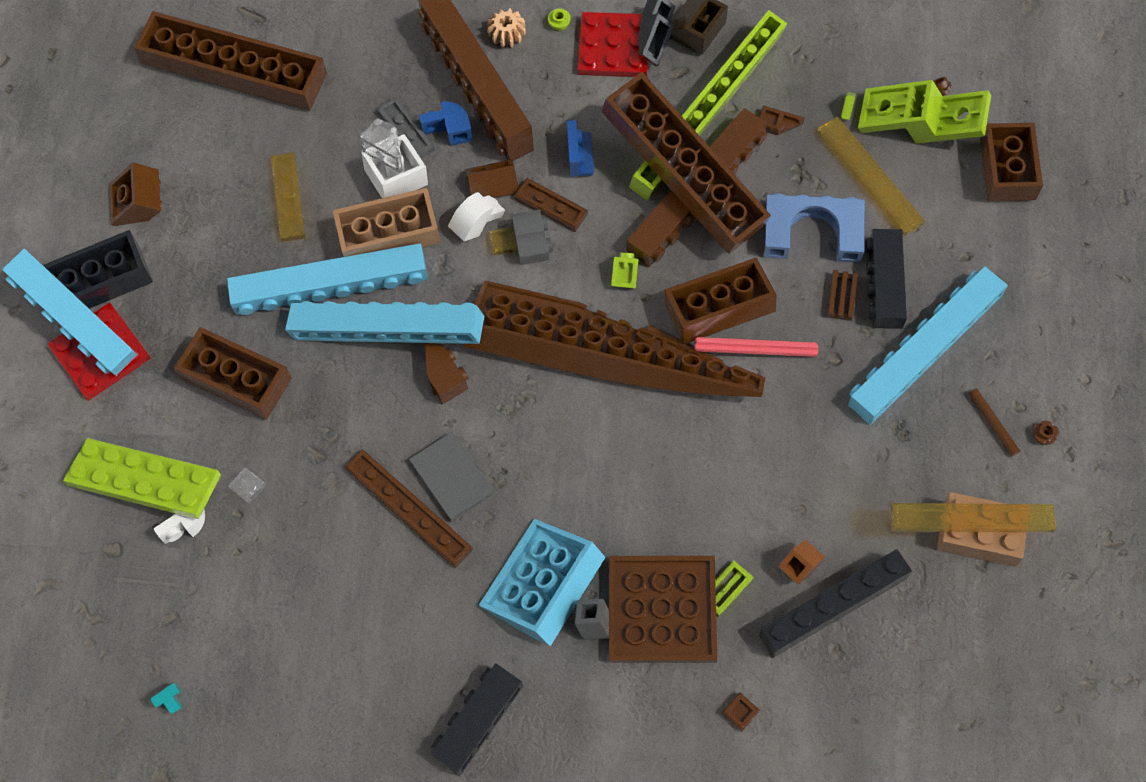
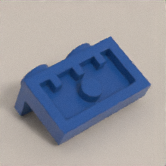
(579, 151)

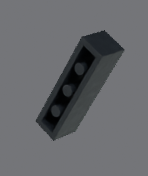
(887, 278)
(477, 719)

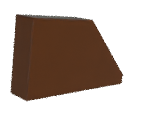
(779, 121)

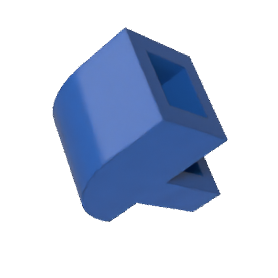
(450, 118)

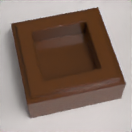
(740, 711)

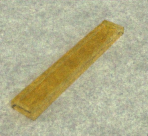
(871, 176)
(972, 517)

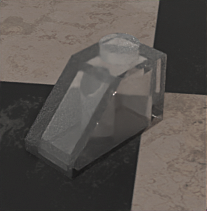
(382, 144)

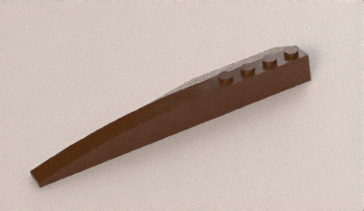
(588, 343)

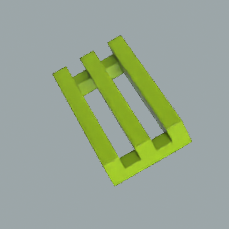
(741, 572)

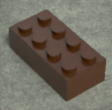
(720, 300)
(233, 373)

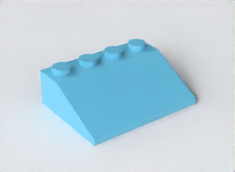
(543, 581)

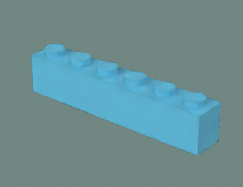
(70, 312)

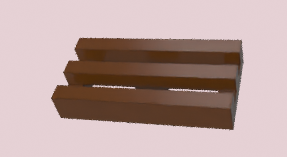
(844, 277)

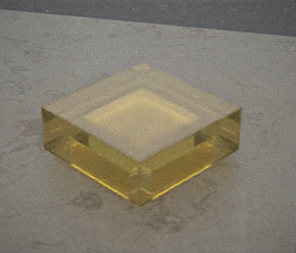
(503, 241)

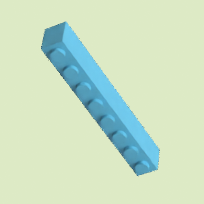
(327, 279)
(385, 322)
(927, 345)

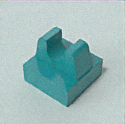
(168, 698)

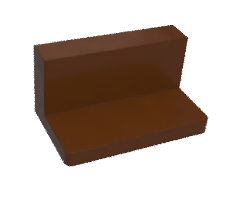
(493, 179)

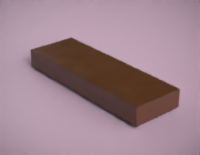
(551, 204)

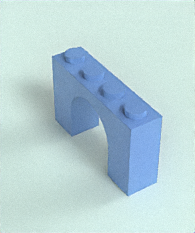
(843, 215)

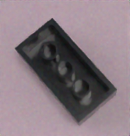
(103, 269)

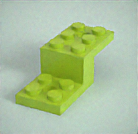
(925, 112)

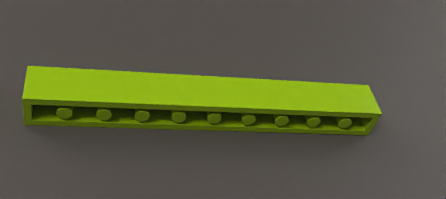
(719, 90)

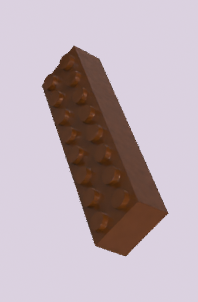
(231, 60)
(477, 78)
(685, 162)

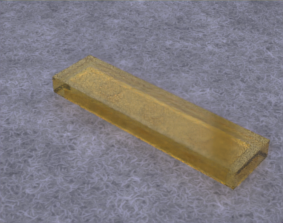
(288, 197)

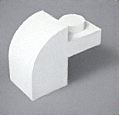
(473, 215)
(174, 527)

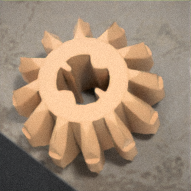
(506, 28)

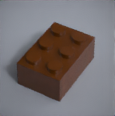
(1011, 162)

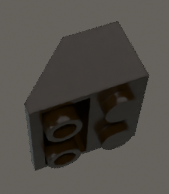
(699, 23)

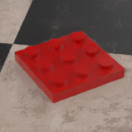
(610, 45)
(83, 370)

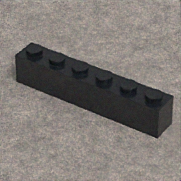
(835, 603)

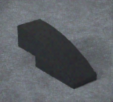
(655, 29)

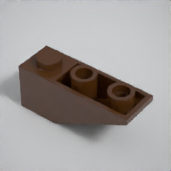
(443, 374)

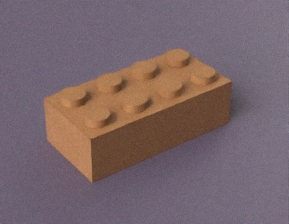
(387, 223)

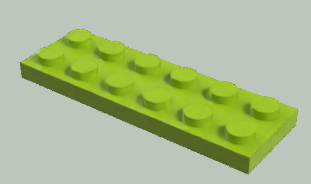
(142, 478)

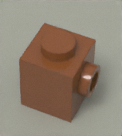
(801, 561)

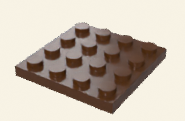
(662, 609)

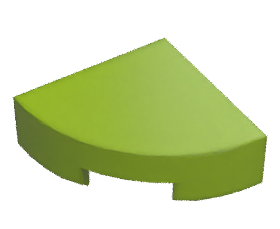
(848, 105)

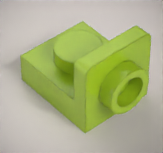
(625, 270)

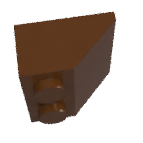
(135, 195)

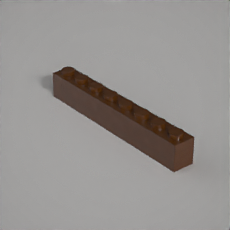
(671, 215)

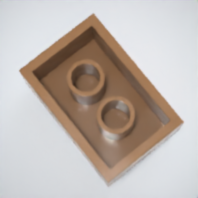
(995, 547)

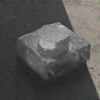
(247, 485)

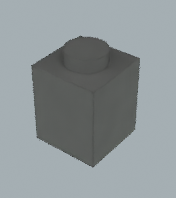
(592, 619)

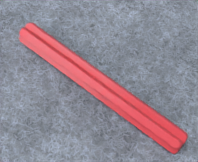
(749, 346)

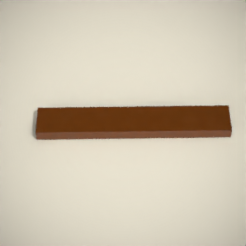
(409, 508)

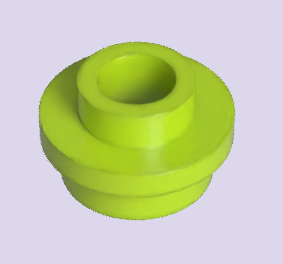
(559, 24)

